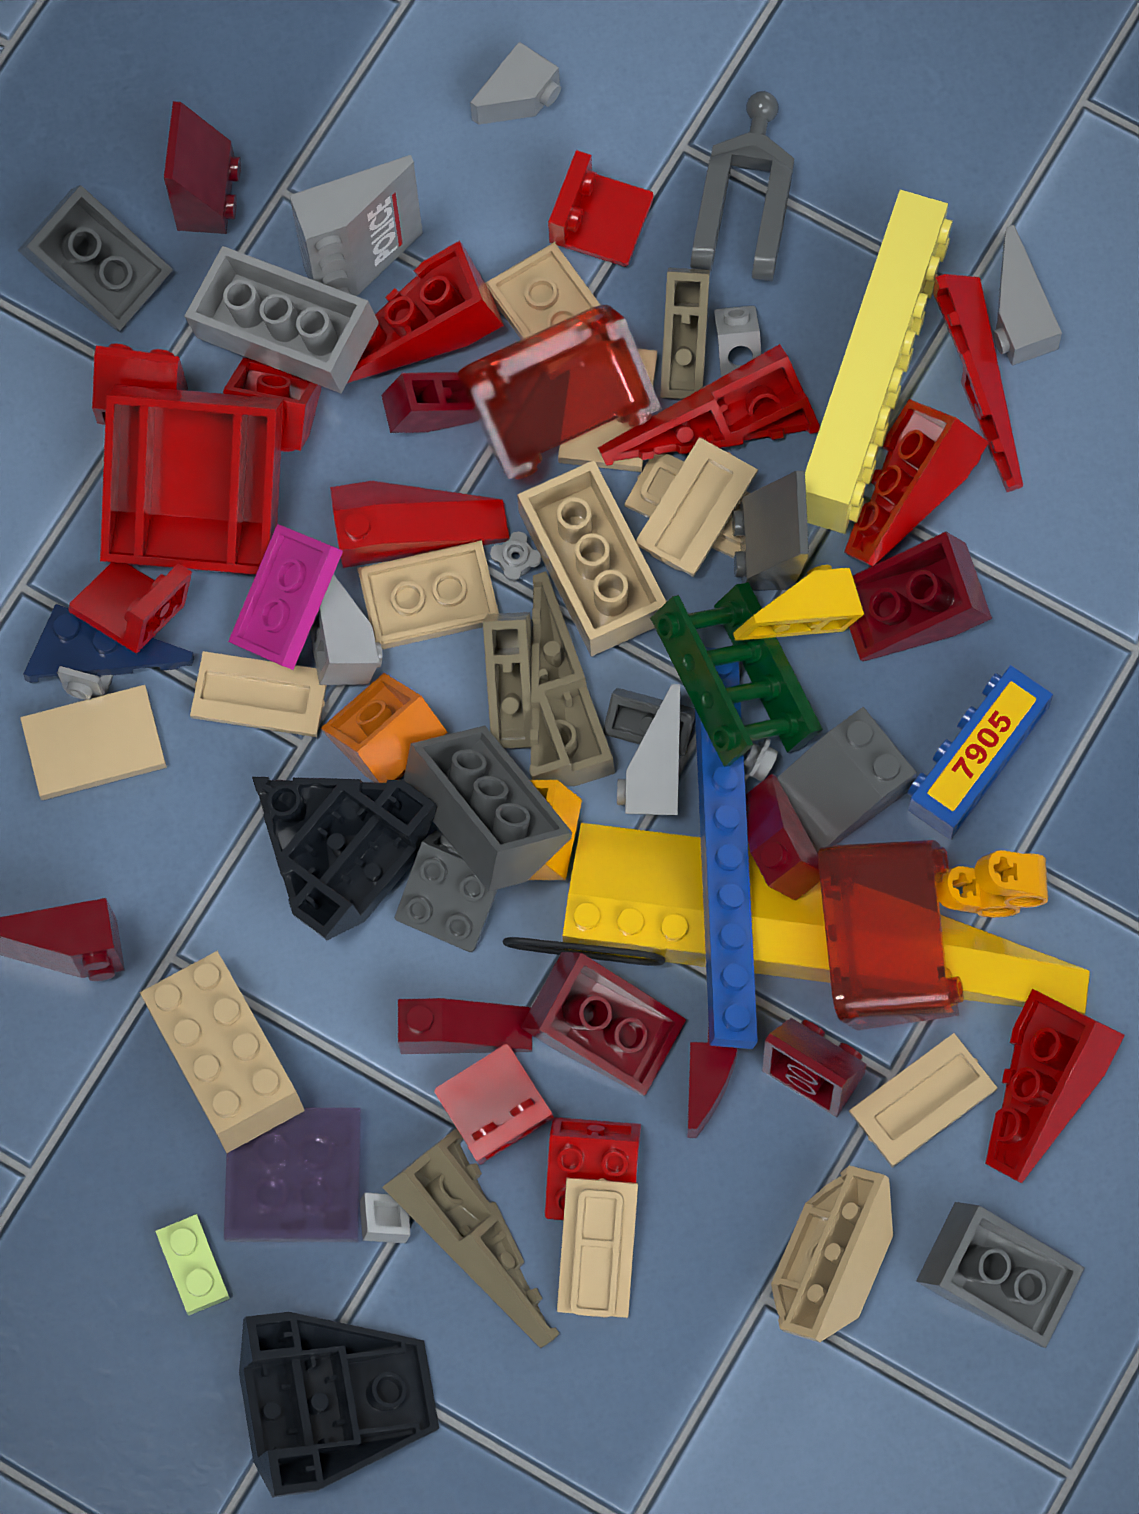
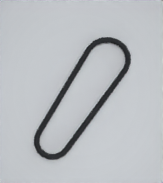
(554, 947)

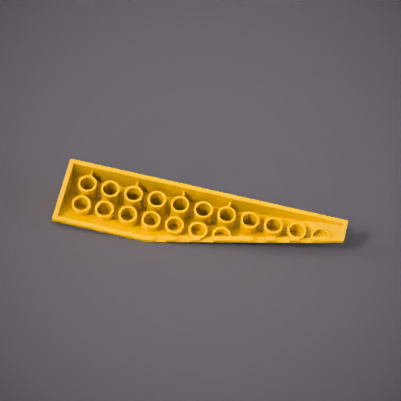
(648, 897)

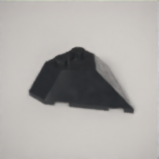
(342, 844)

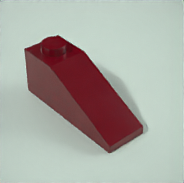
(426, 403)
(780, 840)
(460, 1026)

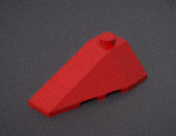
(431, 315)
(923, 466)
(401, 521)
(1051, 1074)

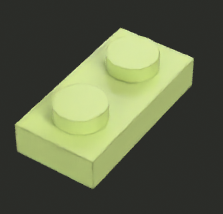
(192, 1265)

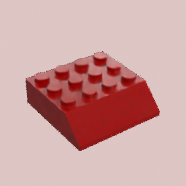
(190, 478)

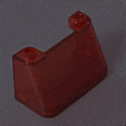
(558, 387)
(886, 933)

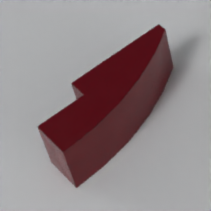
(708, 1080)

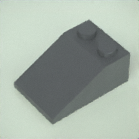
(95, 258)
(772, 534)
(846, 779)
(1000, 1273)

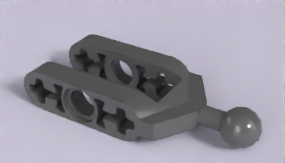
(755, 152)

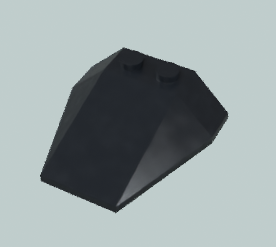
(329, 1398)

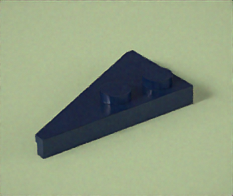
(81, 647)

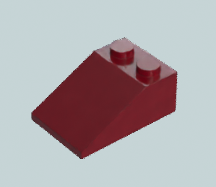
(199, 173)
(918, 598)
(68, 938)
(603, 1022)
(813, 1065)

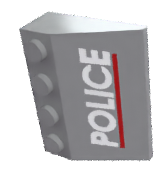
(357, 224)

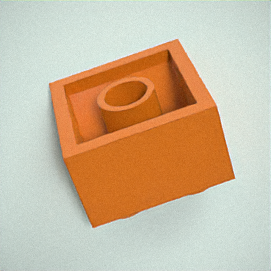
(380, 727)

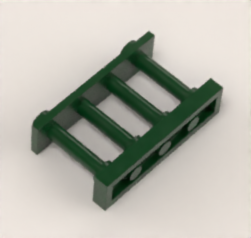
(764, 662)

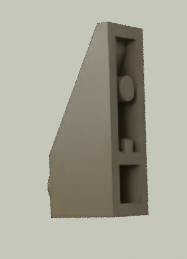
(684, 332)
(509, 676)

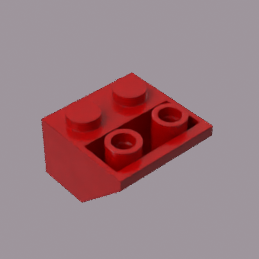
(124, 366)

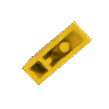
(815, 605)

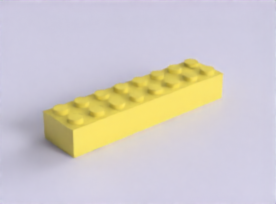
(875, 361)

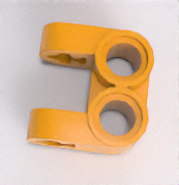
(996, 885)

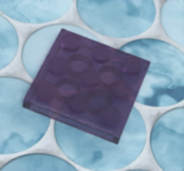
(297, 1181)

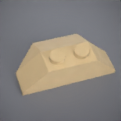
(834, 1255)

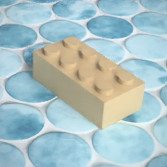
(591, 557)
(222, 1051)

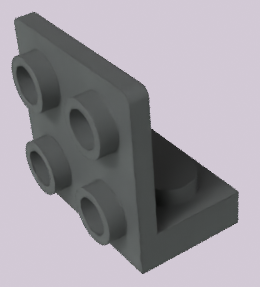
(445, 895)

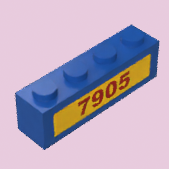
(979, 751)

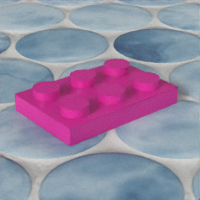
(285, 596)

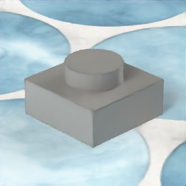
(383, 1219)

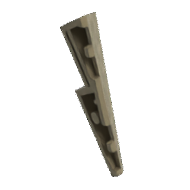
(564, 723)
(448, 1203)

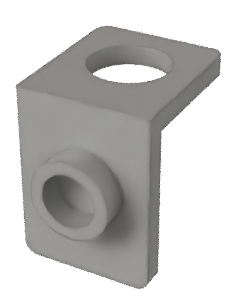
(736, 328)
(82, 684)

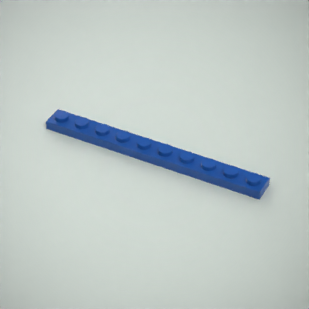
(726, 889)

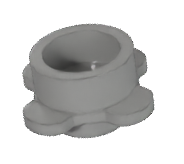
(515, 568)
(759, 760)

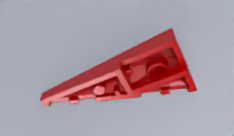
(968, 322)
(746, 404)

